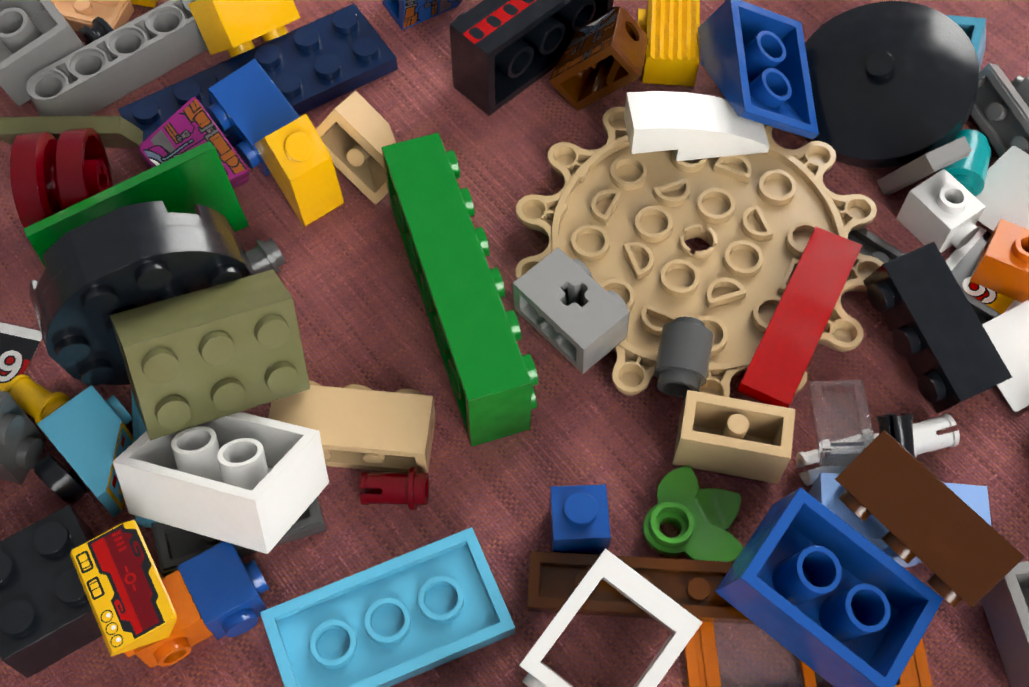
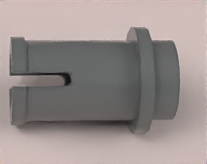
(265, 256)

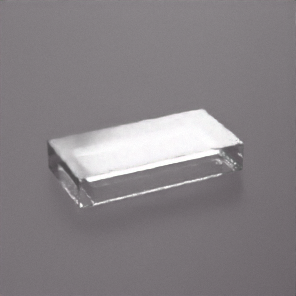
(840, 420)

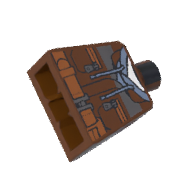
(612, 51)

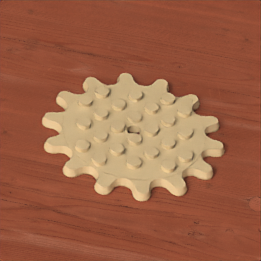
(754, 210)

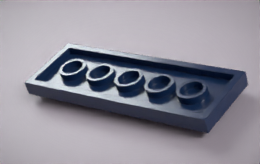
(305, 65)

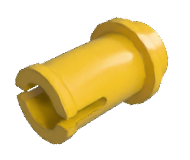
(34, 398)

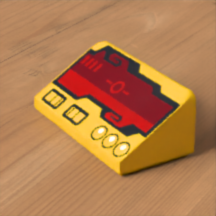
(124, 589)

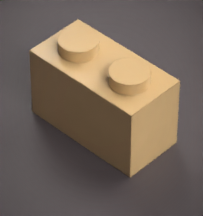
(734, 436)

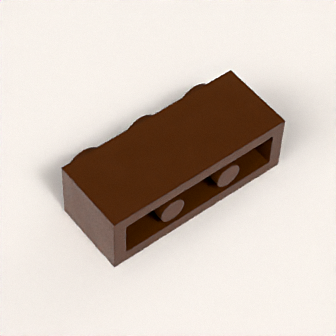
(927, 521)

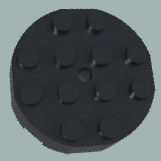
(120, 265)

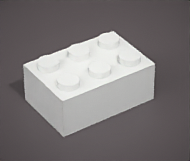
(226, 478)

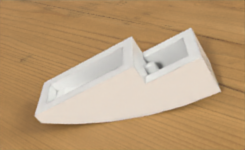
(690, 125)

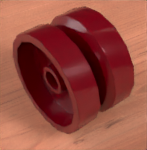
(55, 173)

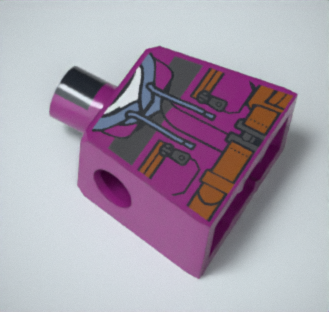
(187, 130)

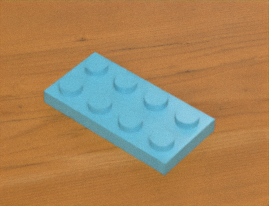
(391, 619)

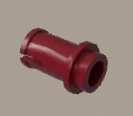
(395, 488)

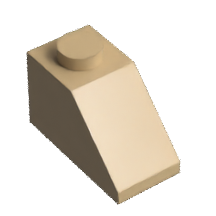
(355, 142)

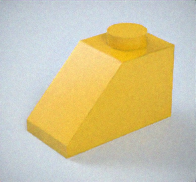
(302, 169)

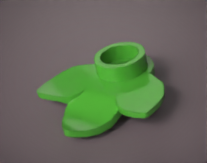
(698, 515)

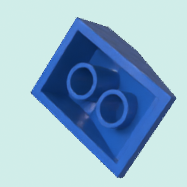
(760, 66)

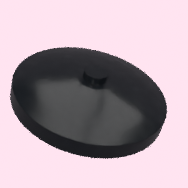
(890, 82)

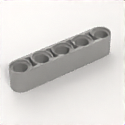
(118, 62)

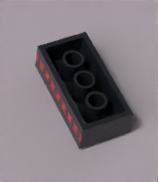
(512, 44)

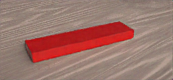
(800, 319)

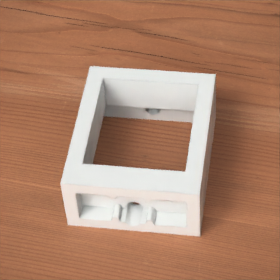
(637, 590)

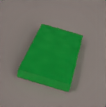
(179, 183)

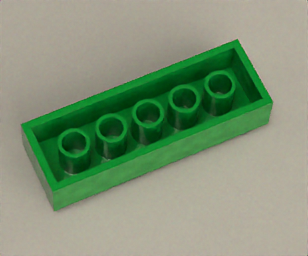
(459, 290)

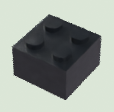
(41, 594)

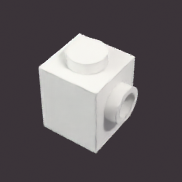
(941, 212)

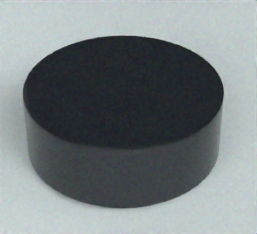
(59, 479)

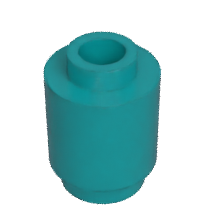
(972, 169)

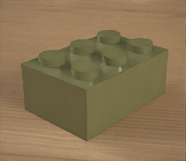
(212, 352)

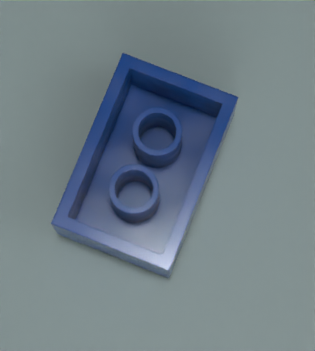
(829, 595)

